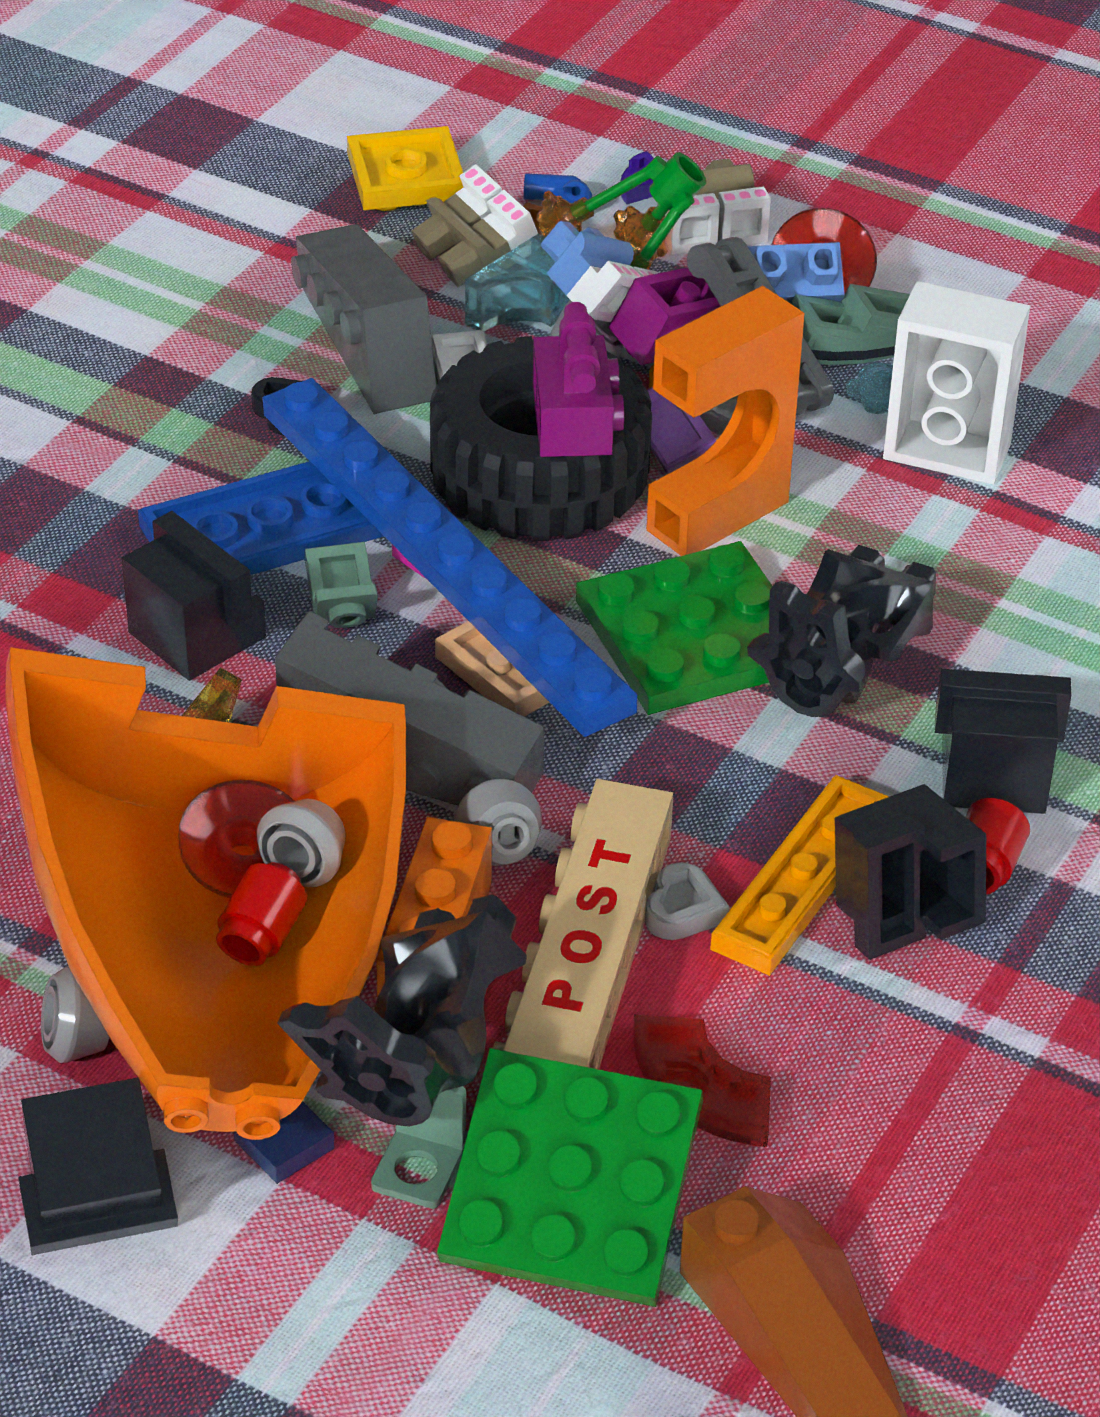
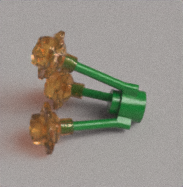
(672, 188)

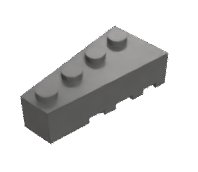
(370, 314)
(448, 737)

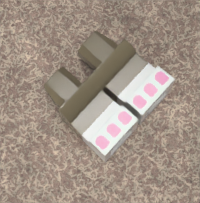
(723, 209)
(477, 223)

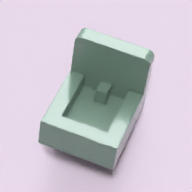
(341, 584)

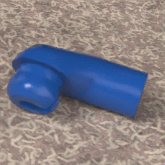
(566, 186)

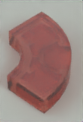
(680, 1054)

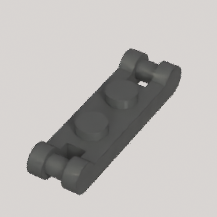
(734, 272)

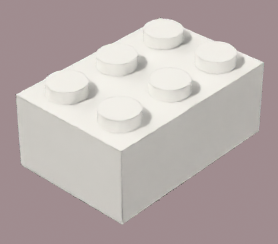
(955, 381)

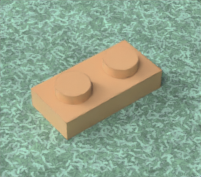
(487, 670)

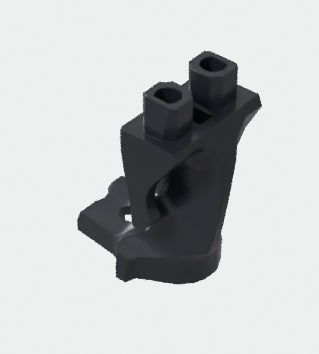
(827, 639)
(425, 1021)

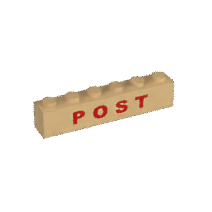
(590, 926)

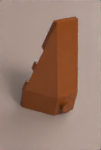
(789, 1304)

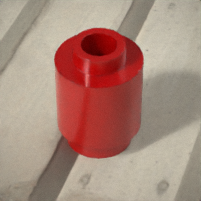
(1005, 837)
(260, 913)

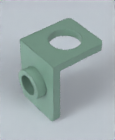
(436, 1139)

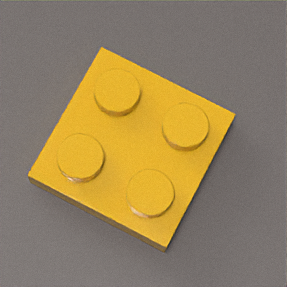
(404, 167)

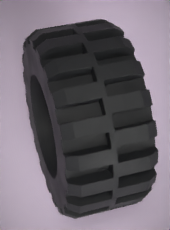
(490, 457)

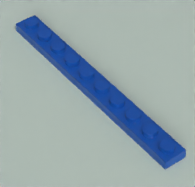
(452, 559)

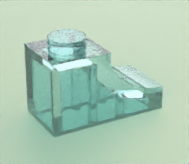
(514, 289)

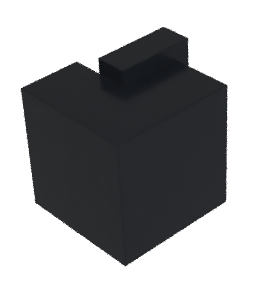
(190, 599)
(1000, 735)
(909, 869)
(92, 1168)

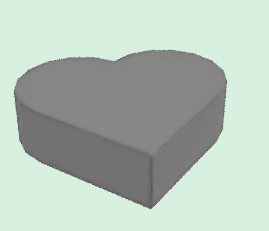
(683, 903)

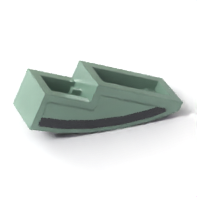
(855, 329)

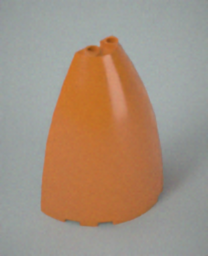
(139, 933)

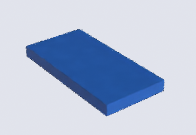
(269, 517)

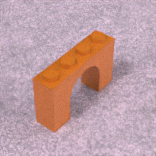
(732, 351)

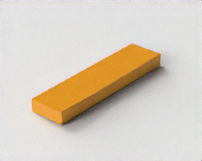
(790, 884)

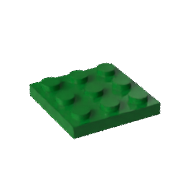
(682, 624)
(571, 1177)

